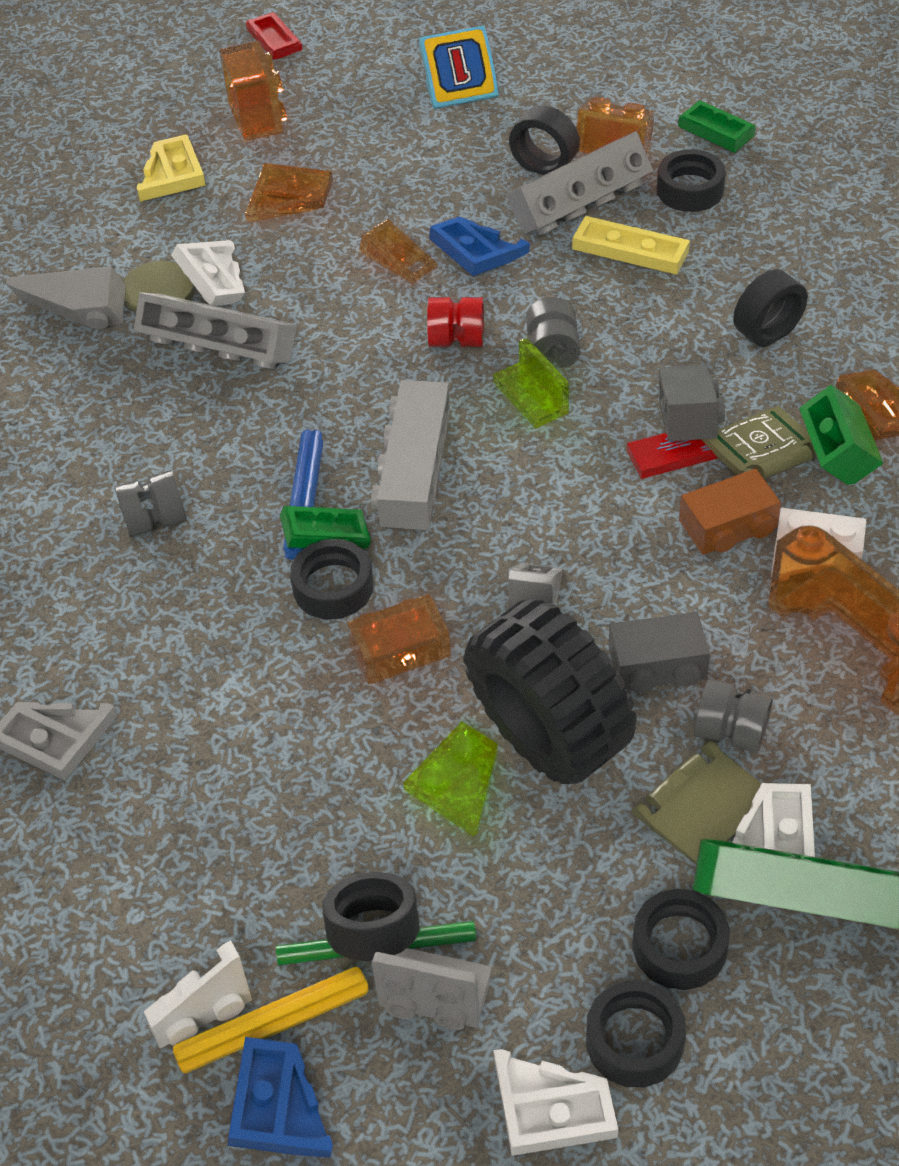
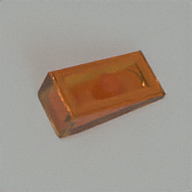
(395, 251)

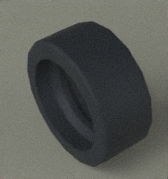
(555, 124)
(690, 197)
(753, 313)
(331, 604)
(369, 893)
(676, 973)
(631, 1071)

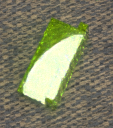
(534, 386)

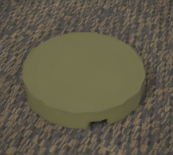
(157, 278)

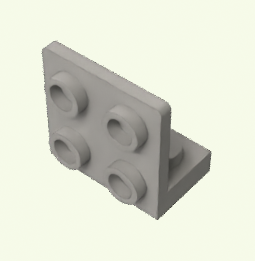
(431, 987)

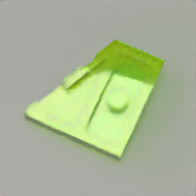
(456, 777)

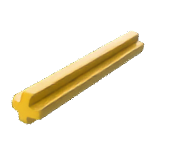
(270, 1019)

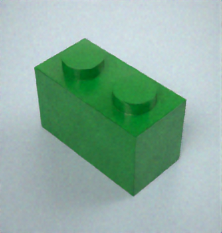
(840, 435)

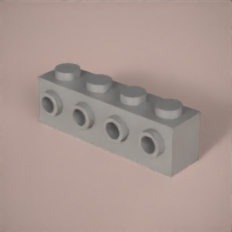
(580, 183)
(214, 328)
(412, 456)

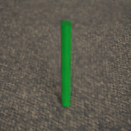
(426, 937)

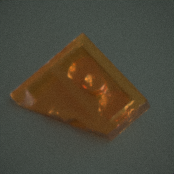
(288, 191)
(877, 400)

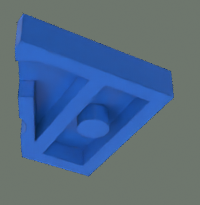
(475, 246)
(276, 1103)

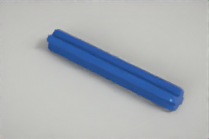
(305, 477)

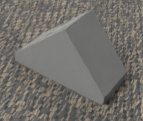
(534, 582)

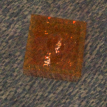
(253, 90)

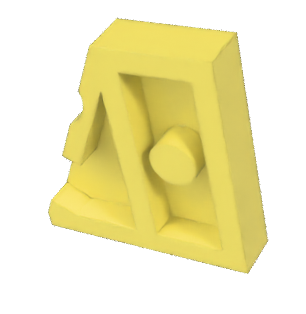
(170, 169)

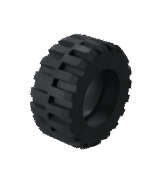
(550, 690)

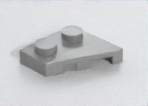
(54, 734)

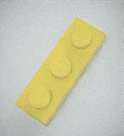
(631, 245)

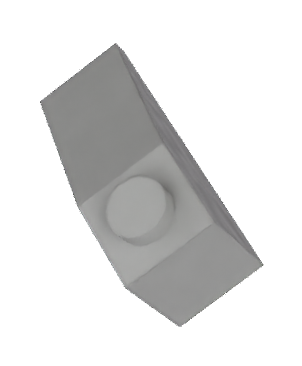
(83, 295)

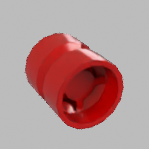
(455, 321)

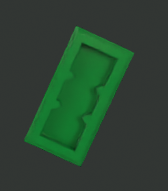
(717, 126)
(312, 524)

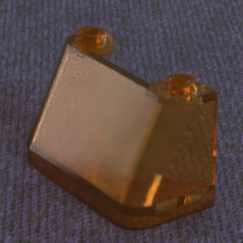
(822, 575)

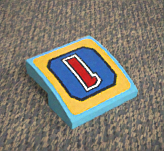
(458, 67)

